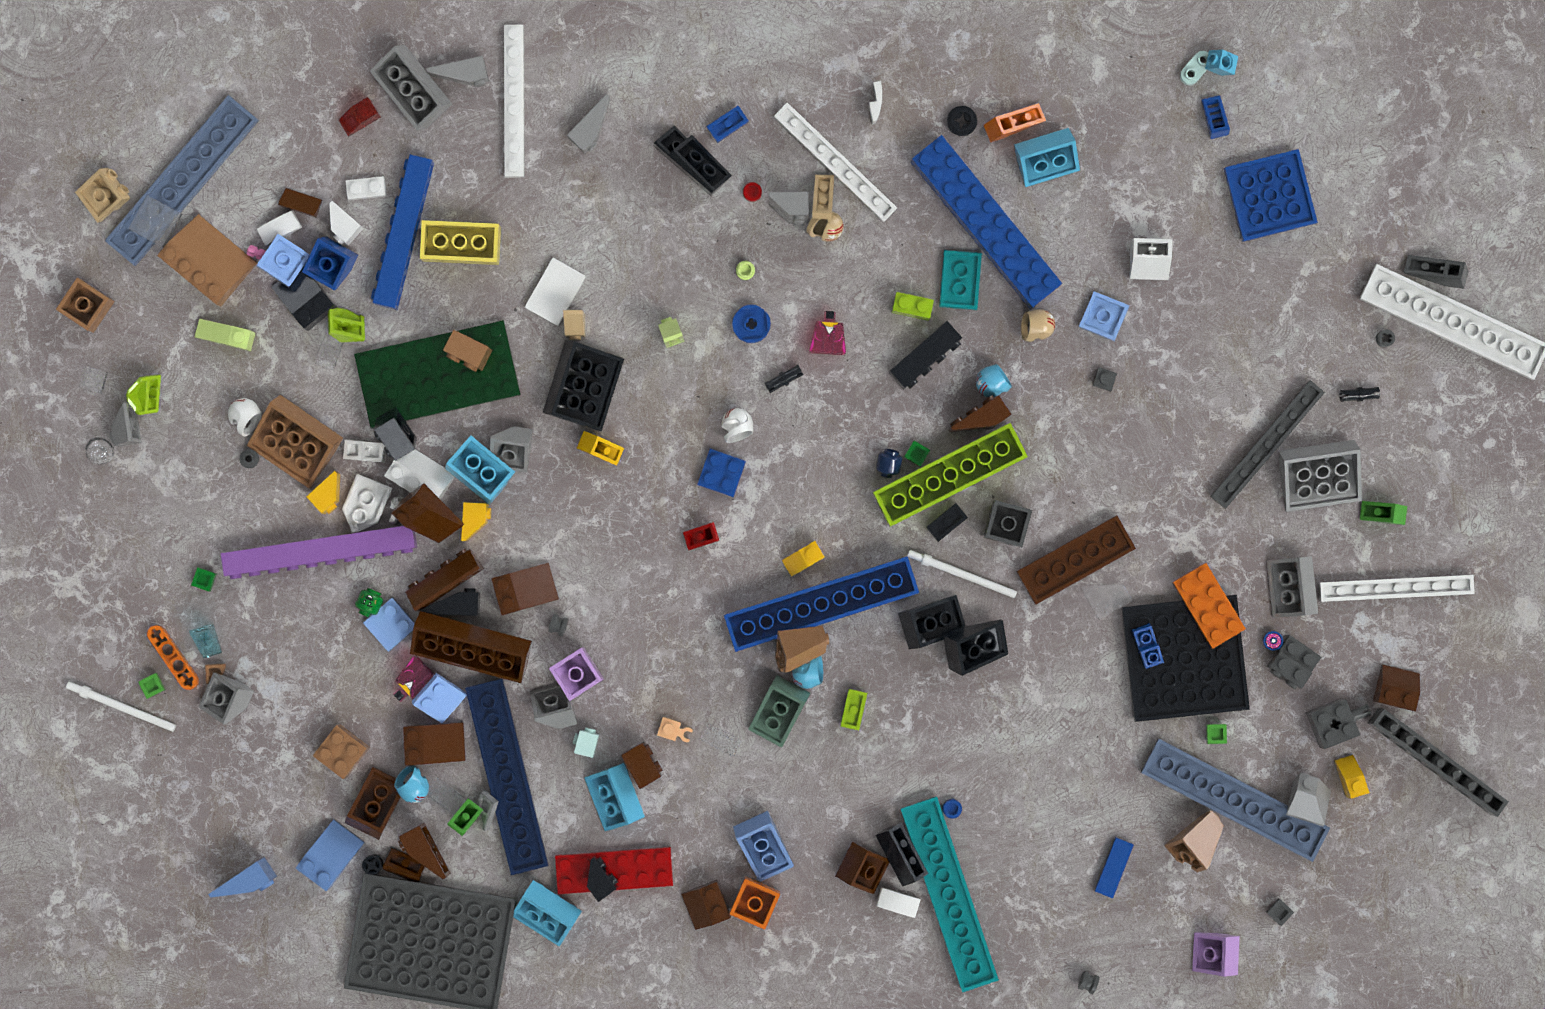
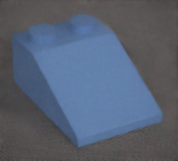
(763, 846)
(330, 855)
(255, 877)

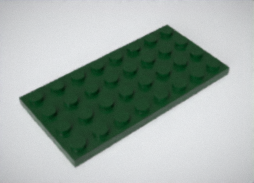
(427, 383)

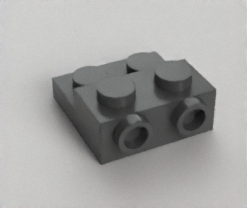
(1294, 662)

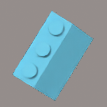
(1047, 157)
(479, 470)
(614, 797)
(546, 913)

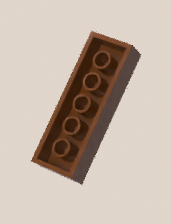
(470, 647)

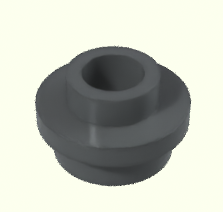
(255, 458)

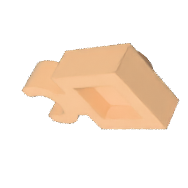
(671, 729)

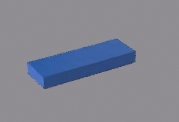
(1114, 867)

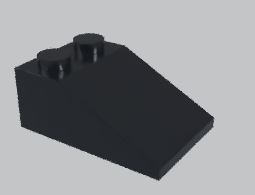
(305, 300)
(930, 621)
(975, 646)

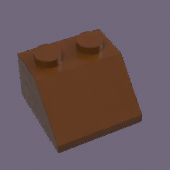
(1398, 688)
(642, 764)
(862, 868)
(706, 905)

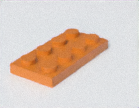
(1208, 605)

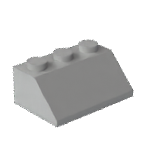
(791, 206)
(1292, 587)

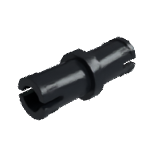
(784, 379)
(1359, 394)

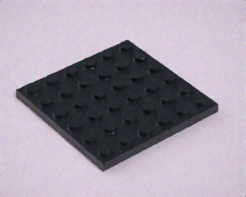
(1193, 675)

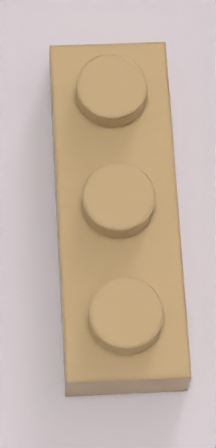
(823, 197)

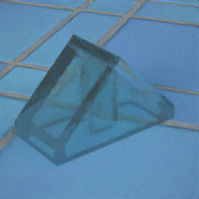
(206, 640)

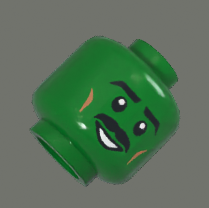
(369, 602)

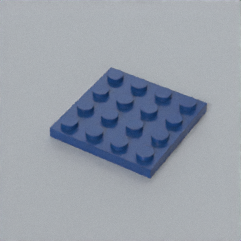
(1270, 195)

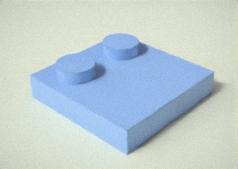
(283, 260)
(1104, 316)
(390, 624)
(439, 698)

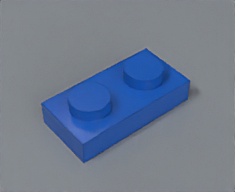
(727, 124)

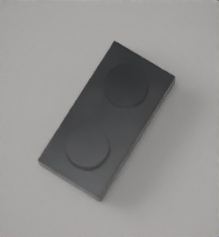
(947, 522)

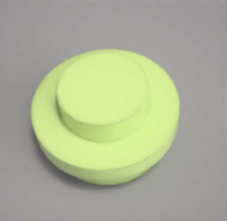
(745, 270)

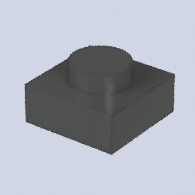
(1104, 379)
(1279, 912)

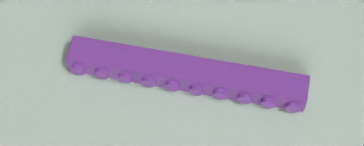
(318, 550)

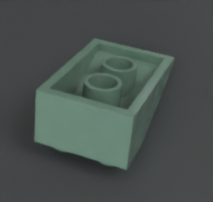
(779, 711)

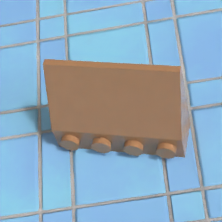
(207, 260)
(294, 441)

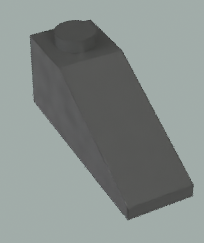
(1438, 271)

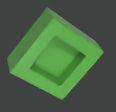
(151, 685)
(1216, 733)

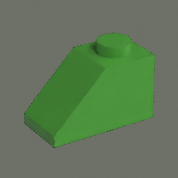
(1383, 512)
(465, 817)

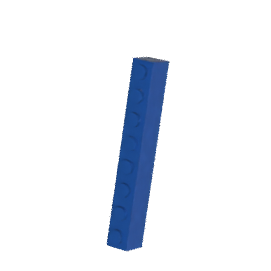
(403, 232)

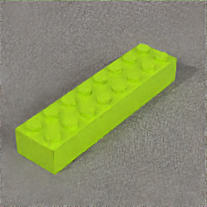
(949, 474)

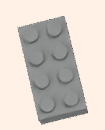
(410, 87)

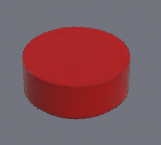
(752, 192)

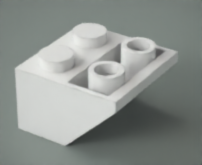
(1150, 258)

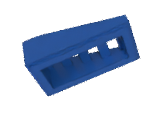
(1223, 124)

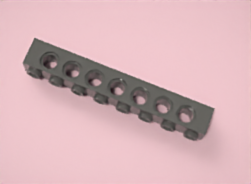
(1438, 762)

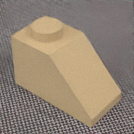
(574, 324)

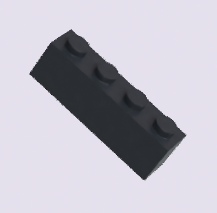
(925, 355)

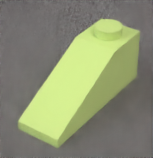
(671, 332)
(225, 334)

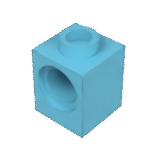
(1221, 62)

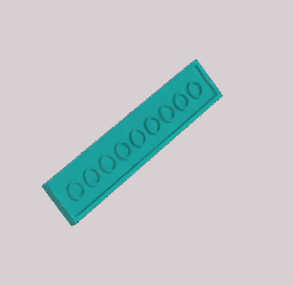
(950, 894)

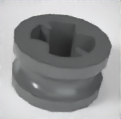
(1385, 332)

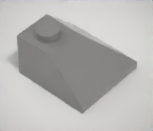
(125, 427)
(513, 447)
(225, 698)
(553, 707)
(1309, 799)

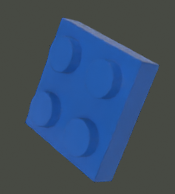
(721, 473)

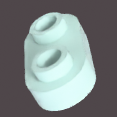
(1194, 66)

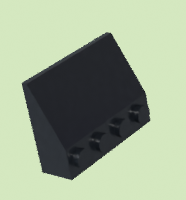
(583, 385)

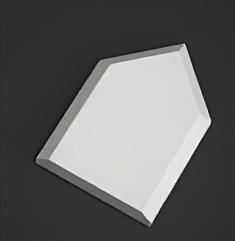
(365, 503)

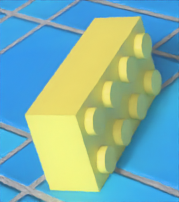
(460, 242)

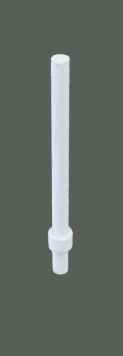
(928, 560)
(86, 692)

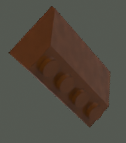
(444, 580)

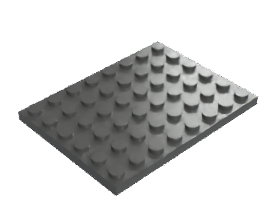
(430, 943)

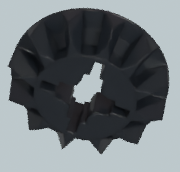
(969, 116)

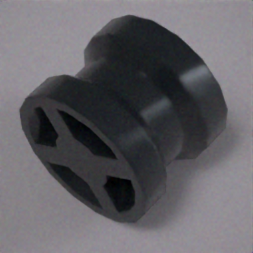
(372, 867)

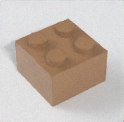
(85, 305)
(467, 350)
(341, 751)

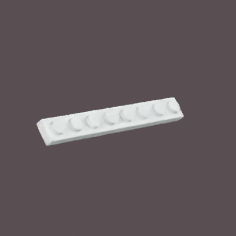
(514, 100)
(835, 162)
(1396, 588)

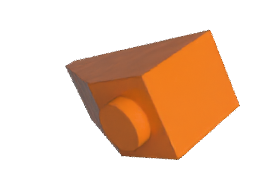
(1014, 122)

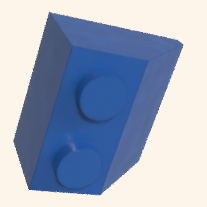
(329, 262)

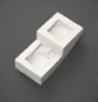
(874, 107)
(282, 225)
(364, 451)
(897, 902)

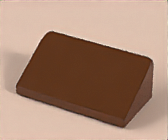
(300, 202)
(403, 865)

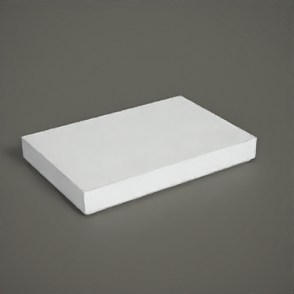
(555, 291)

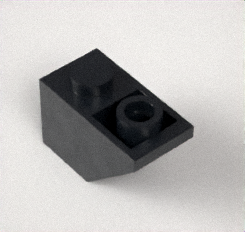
(599, 880)

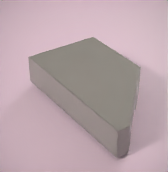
(489, 805)

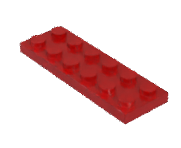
(631, 867)

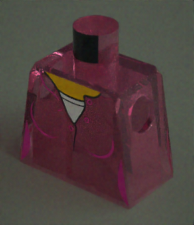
(828, 336)
(412, 679)

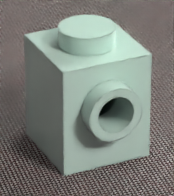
(586, 742)

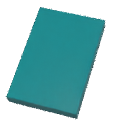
(960, 280)

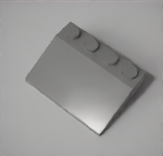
(1321, 475)

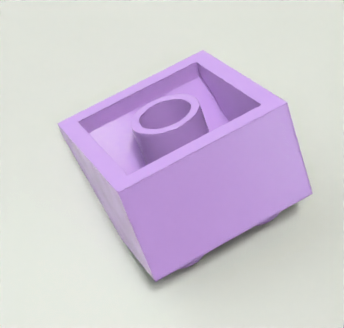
(576, 673)
(1216, 954)

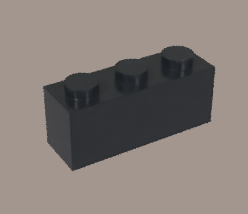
(901, 854)

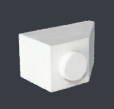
(343, 225)

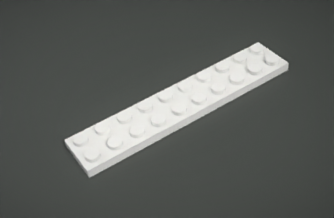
(1454, 322)

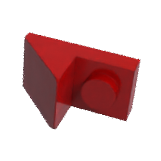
(701, 536)

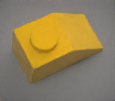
(600, 448)
(326, 494)
(474, 518)
(803, 558)
(1351, 777)

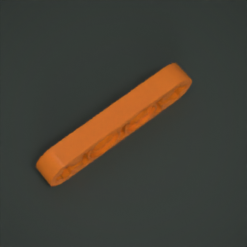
(175, 655)

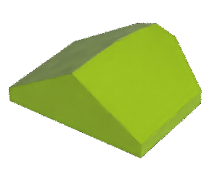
(346, 325)
(145, 394)

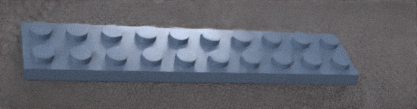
(187, 172)
(1233, 799)

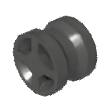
(558, 625)
(1088, 982)

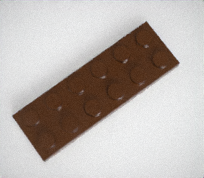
(1076, 560)

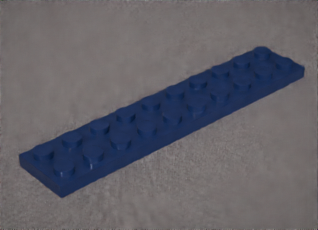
(507, 776)

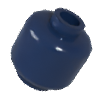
(889, 463)

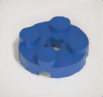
(745, 333)

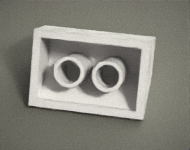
(417, 469)

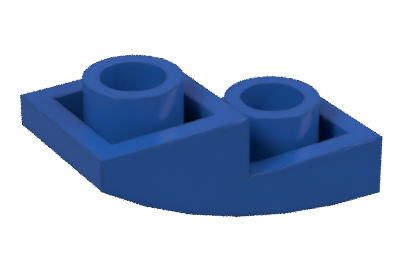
(1147, 646)

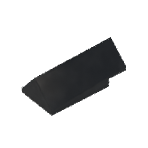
(692, 160)

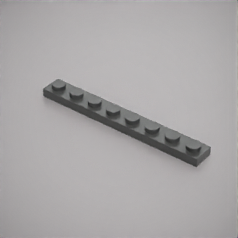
(1267, 444)

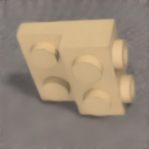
(103, 194)

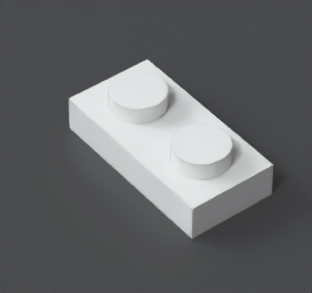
(366, 188)

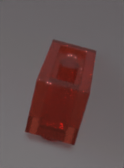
(359, 116)

